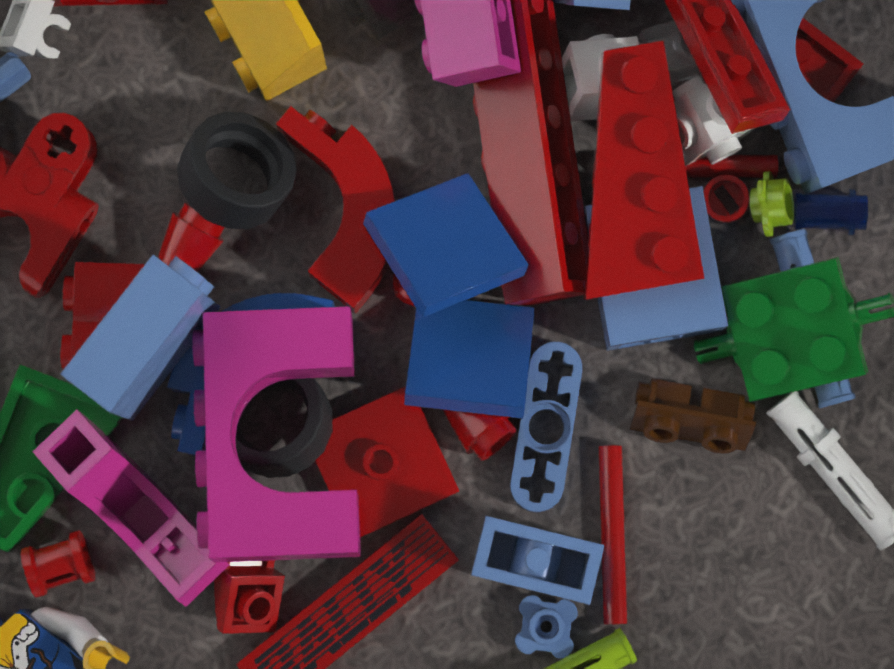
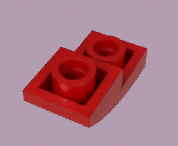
(248, 597)

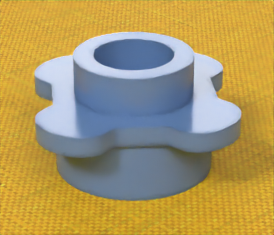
(558, 614)

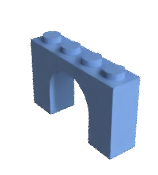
(821, 137)

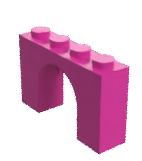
(240, 358)

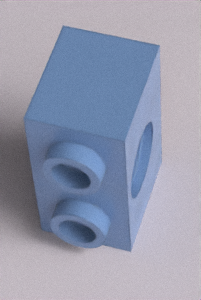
(537, 560)

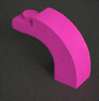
(130, 504)

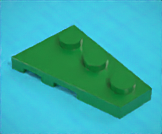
(28, 416)

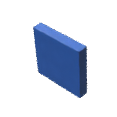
(445, 244)
(471, 359)

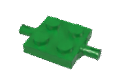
(794, 329)

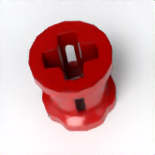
(57, 564)

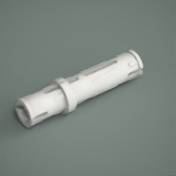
(835, 467)

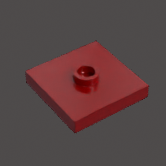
(388, 458)

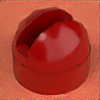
(738, 192)

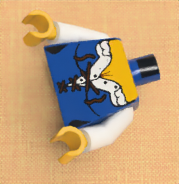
(54, 641)

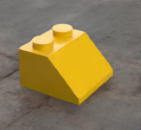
(273, 42)

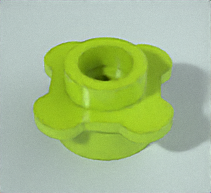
(772, 203)

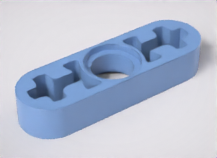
(567, 385)

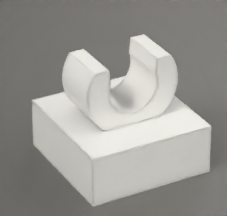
(25, 28)

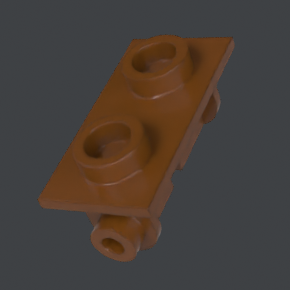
(720, 423)

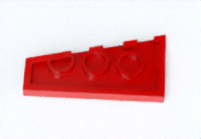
(641, 194)

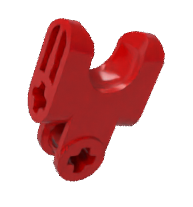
(46, 196)

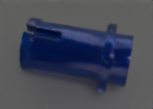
(831, 211)

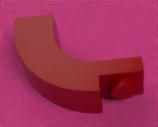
(352, 261)

